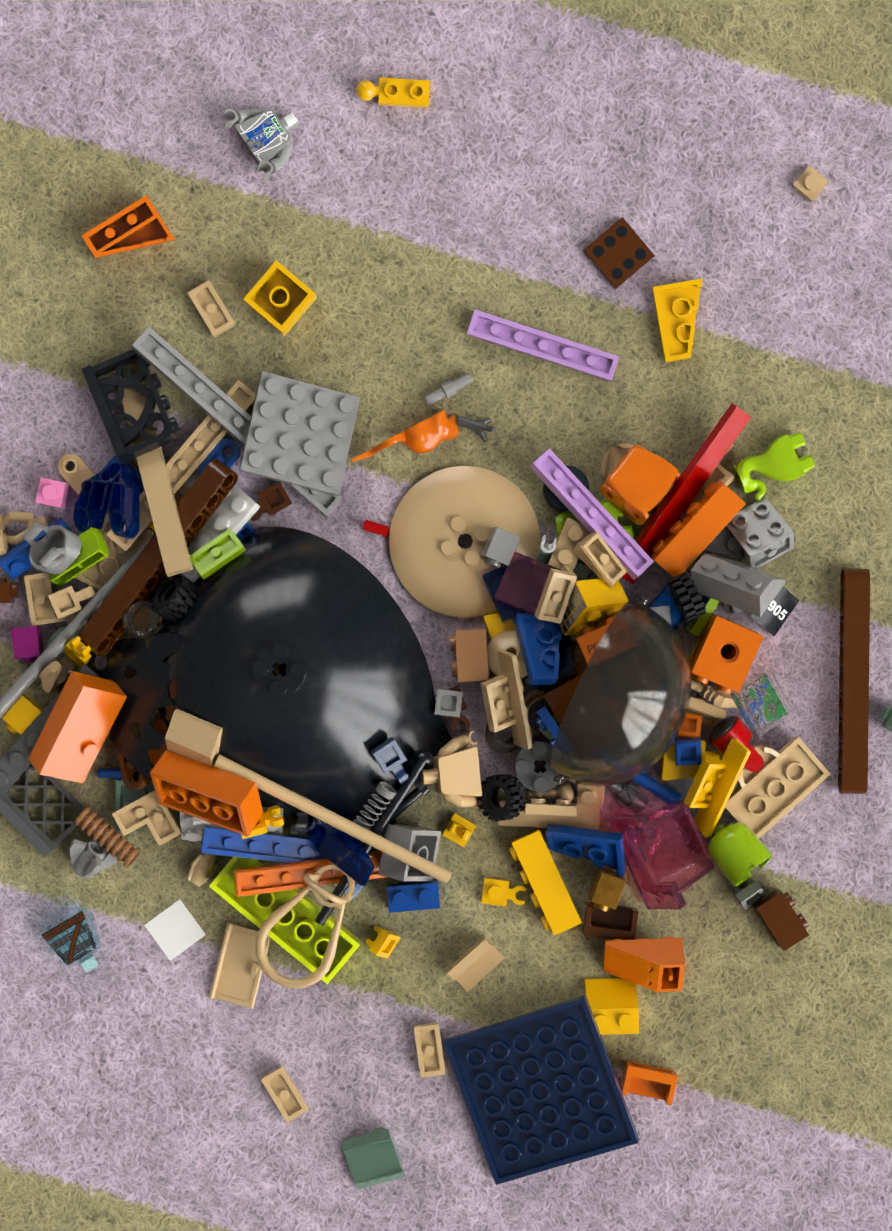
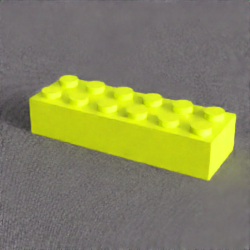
(297, 928)

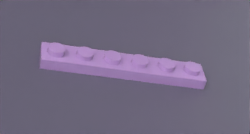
(542, 345)
(590, 512)

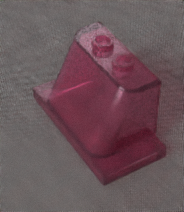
(663, 853)

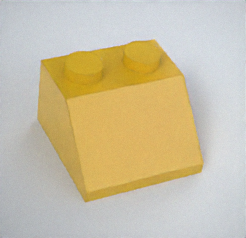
(613, 1005)

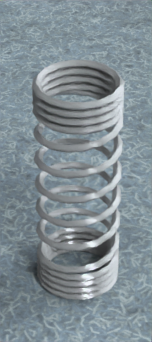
(384, 790)

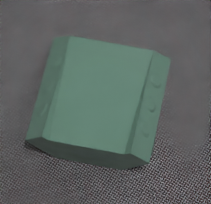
(373, 1158)

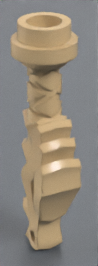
(714, 695)

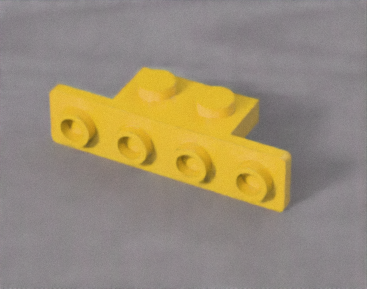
(714, 786)

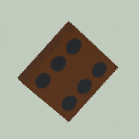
(618, 253)

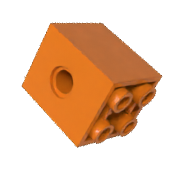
(726, 670)

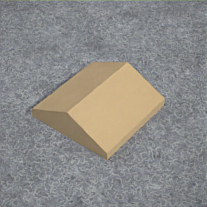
(193, 737)

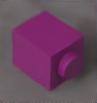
(27, 643)

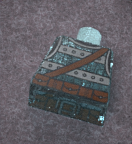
(75, 940)

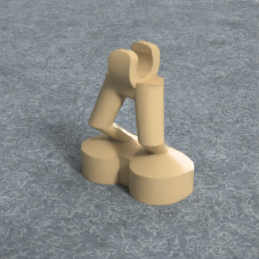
(22, 517)

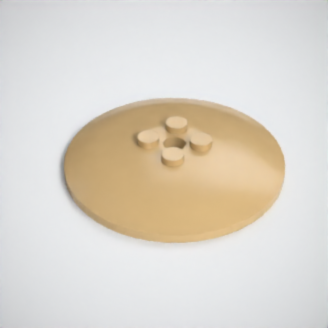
(428, 530)

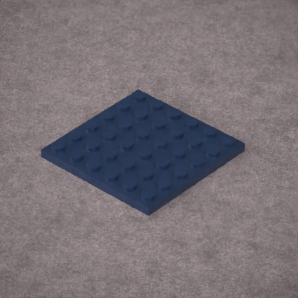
(541, 1090)

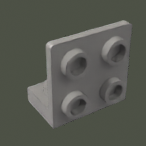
(761, 533)

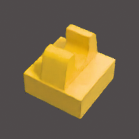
(459, 829)
(383, 943)

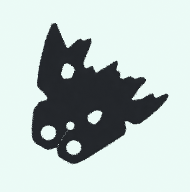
(143, 692)

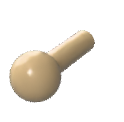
(563, 791)

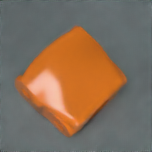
(639, 483)

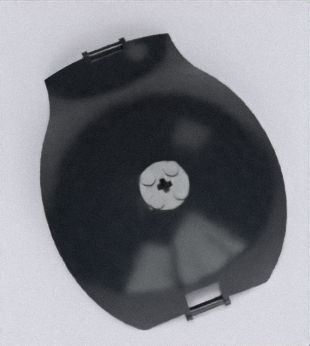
(347, 682)

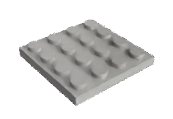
(299, 434)

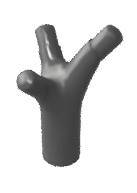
(477, 426)

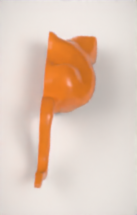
(420, 437)

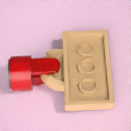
(770, 779)

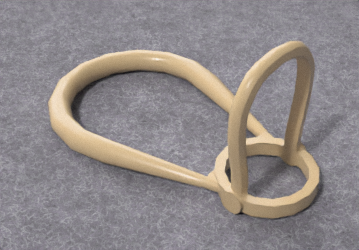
(338, 902)

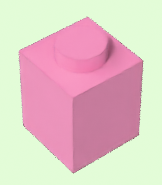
(52, 493)

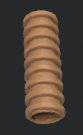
(107, 836)

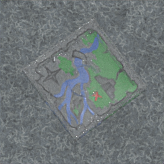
(762, 703)

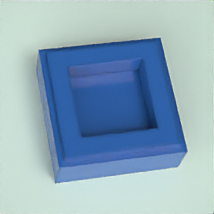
(688, 751)

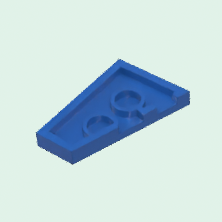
(539, 647)
(595, 845)

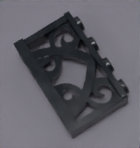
(121, 437)

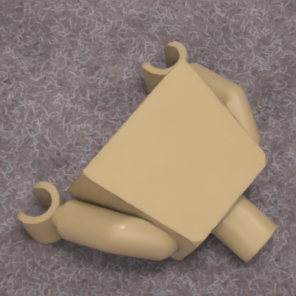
(456, 772)

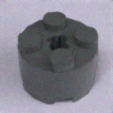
(524, 766)

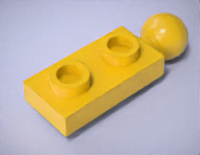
(396, 92)

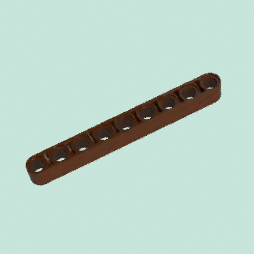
(148, 568)
(854, 681)

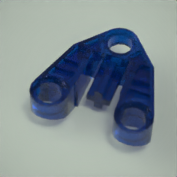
(113, 492)

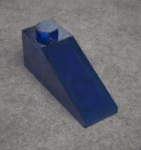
(341, 850)

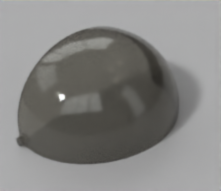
(625, 702)

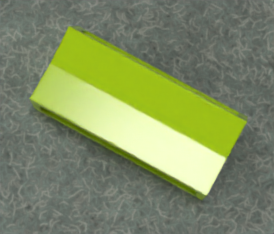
(92, 551)

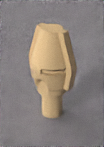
(202, 869)

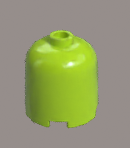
(737, 852)

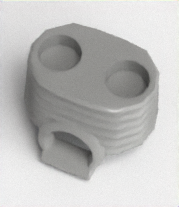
(55, 550)

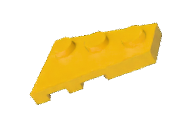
(676, 317)

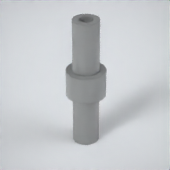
(448, 389)

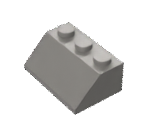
(735, 583)

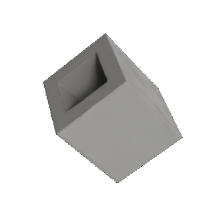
(500, 547)

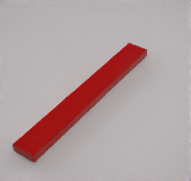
(692, 479)

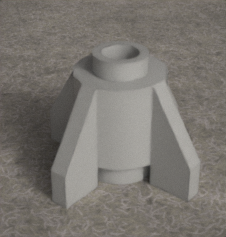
(89, 857)

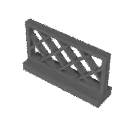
(28, 827)

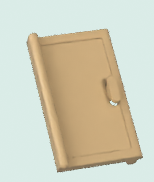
(236, 972)

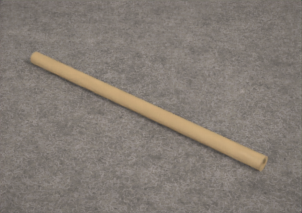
(335, 820)

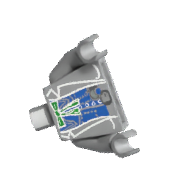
(264, 136)

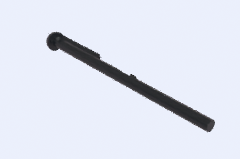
(424, 757)

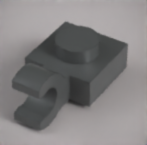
(302, 827)

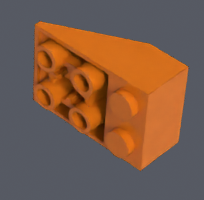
(647, 962)

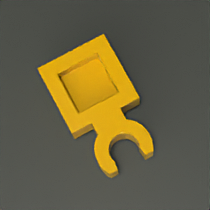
(77, 652)
(267, 820)
(497, 892)

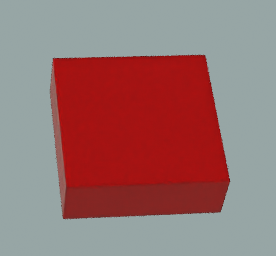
(375, 528)

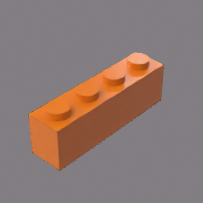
(697, 529)

